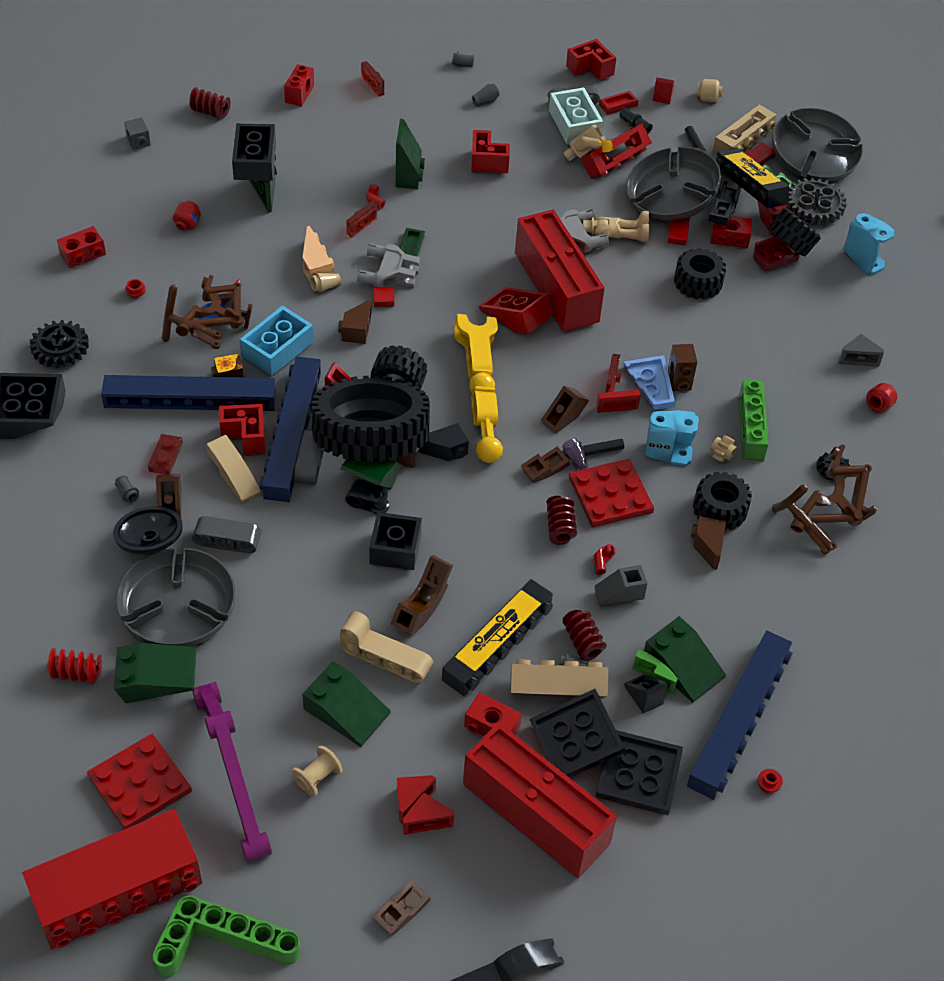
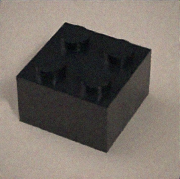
(395, 541)

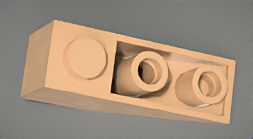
(315, 256)

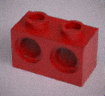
(81, 247)

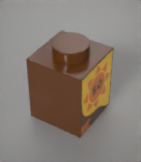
(227, 366)

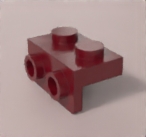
(773, 253)

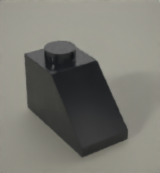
(446, 443)

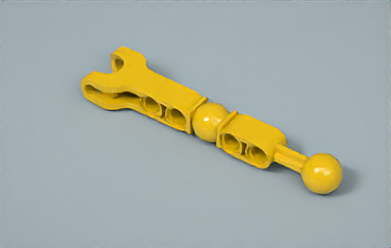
(481, 383)

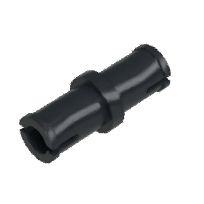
(635, 119)

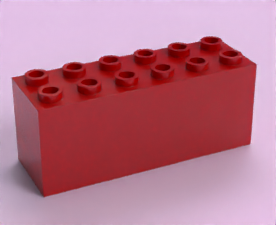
(559, 269)
(538, 799)
(113, 878)

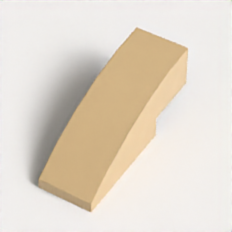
(233, 468)

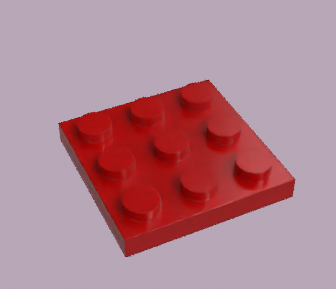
(611, 493)
(139, 781)

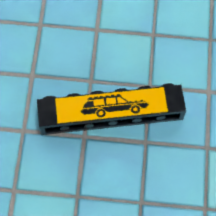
(753, 177)
(497, 637)

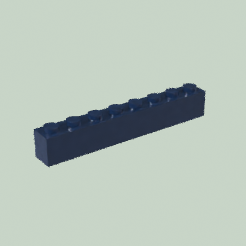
(186, 392)
(291, 422)
(739, 716)

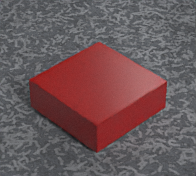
(383, 296)

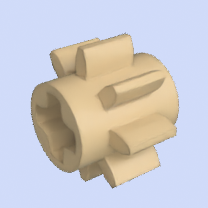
(723, 448)

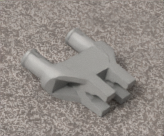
(572, 221)
(395, 268)

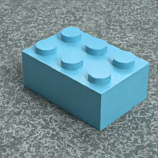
(277, 340)

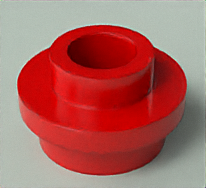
(135, 288)
(767, 786)

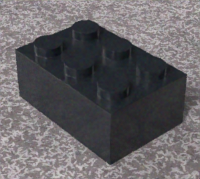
(254, 152)

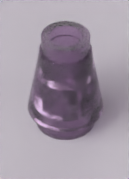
(574, 452)

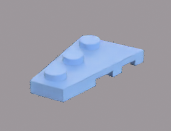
(652, 380)

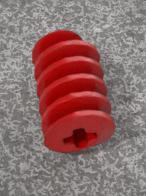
(73, 667)

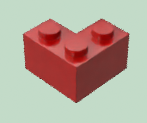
(591, 57)
(488, 155)
(244, 423)

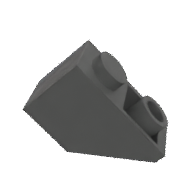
(622, 586)

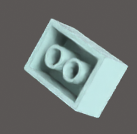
(573, 113)

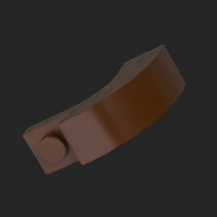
(424, 600)

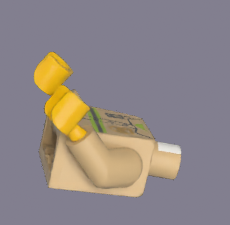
(586, 142)

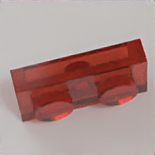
(165, 454)

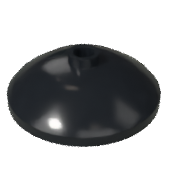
(148, 530)

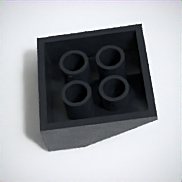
(29, 402)

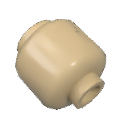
(709, 90)

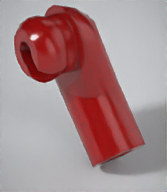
(372, 195)
(601, 557)

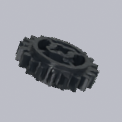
(59, 343)

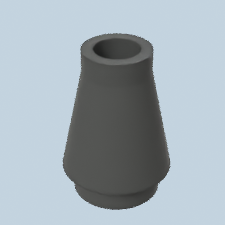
(486, 94)

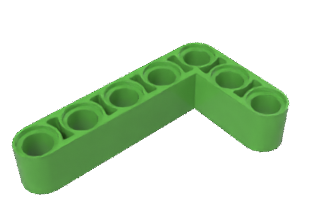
(220, 931)

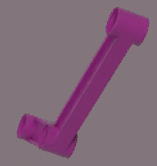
(220, 726)

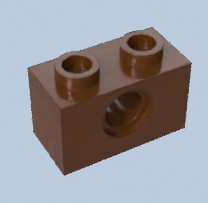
(682, 367)

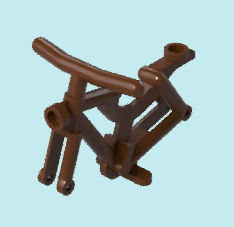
(230, 316)
(852, 513)

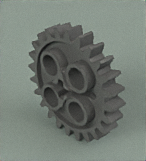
(829, 204)

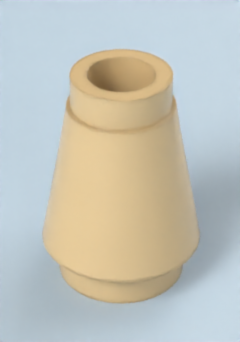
(324, 281)

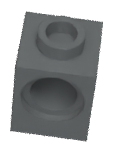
(137, 133)

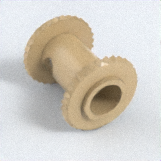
(317, 770)

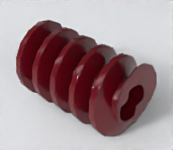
(209, 103)
(561, 519)
(584, 634)

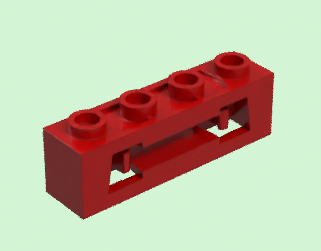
(598, 165)

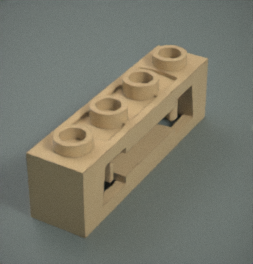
(746, 130)

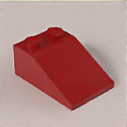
(519, 309)

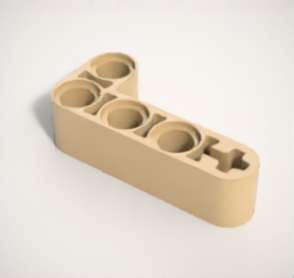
(382, 651)

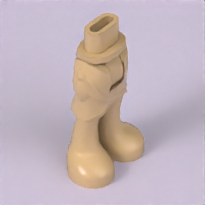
(618, 228)

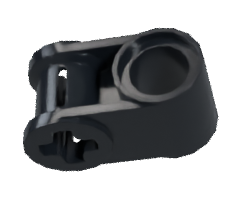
(365, 496)

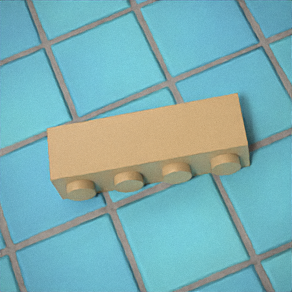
(557, 679)

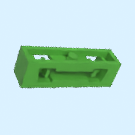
(753, 420)

